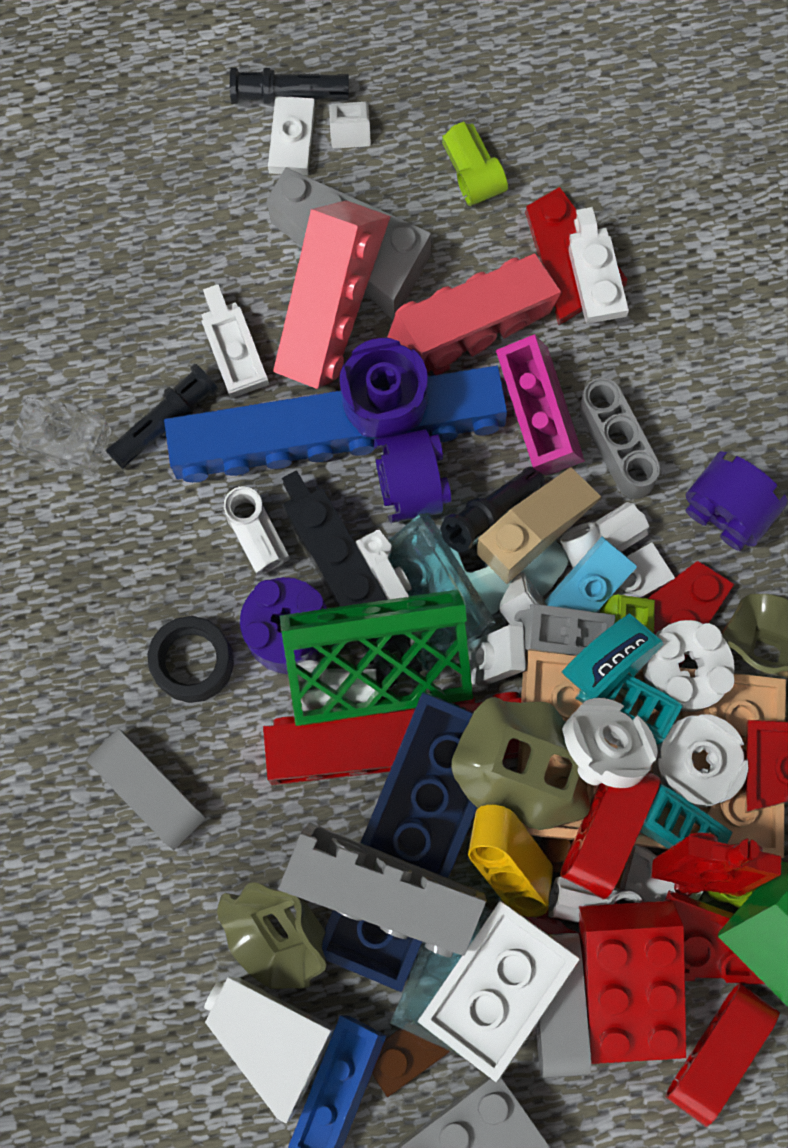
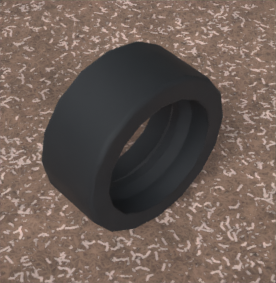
(165, 638)

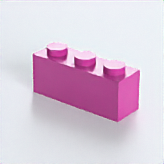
(540, 405)

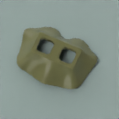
(763, 620)
(487, 782)
(259, 947)

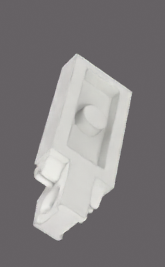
(596, 270)
(232, 345)
(376, 553)

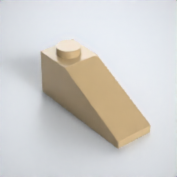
(535, 524)

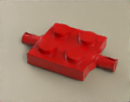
(713, 866)

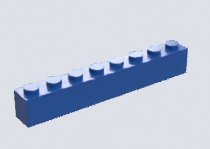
(318, 427)

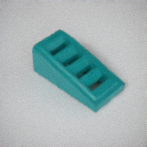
(652, 698)
(679, 806)

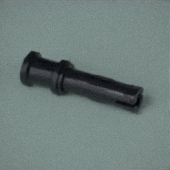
(267, 85)
(176, 403)
(481, 513)

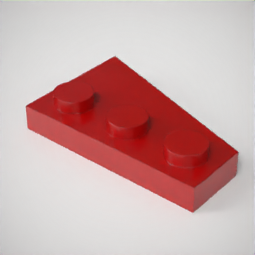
(551, 224)
(690, 596)
(766, 764)
(703, 950)

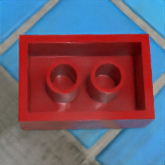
(634, 981)

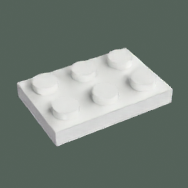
(499, 991)

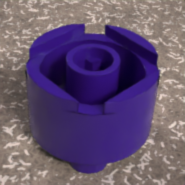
(389, 365)
(411, 475)
(736, 500)
(262, 615)

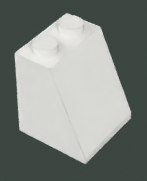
(268, 1041)

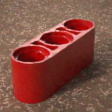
(608, 835)
(724, 1056)

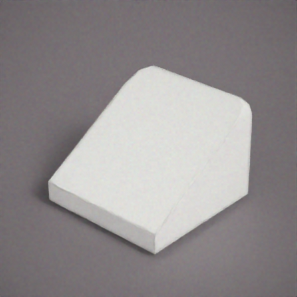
(349, 125)
(519, 597)

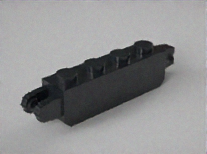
(337, 558)

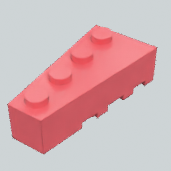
(328, 290)
(475, 312)

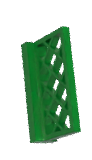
(370, 621)

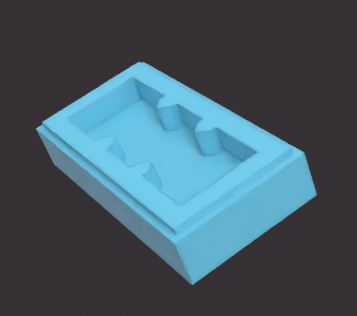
(593, 579)

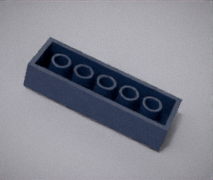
(416, 819)

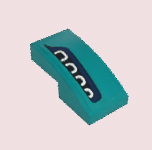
(611, 656)

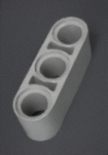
(619, 419)
(146, 789)
(563, 1028)

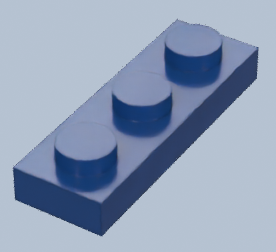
(338, 1085)

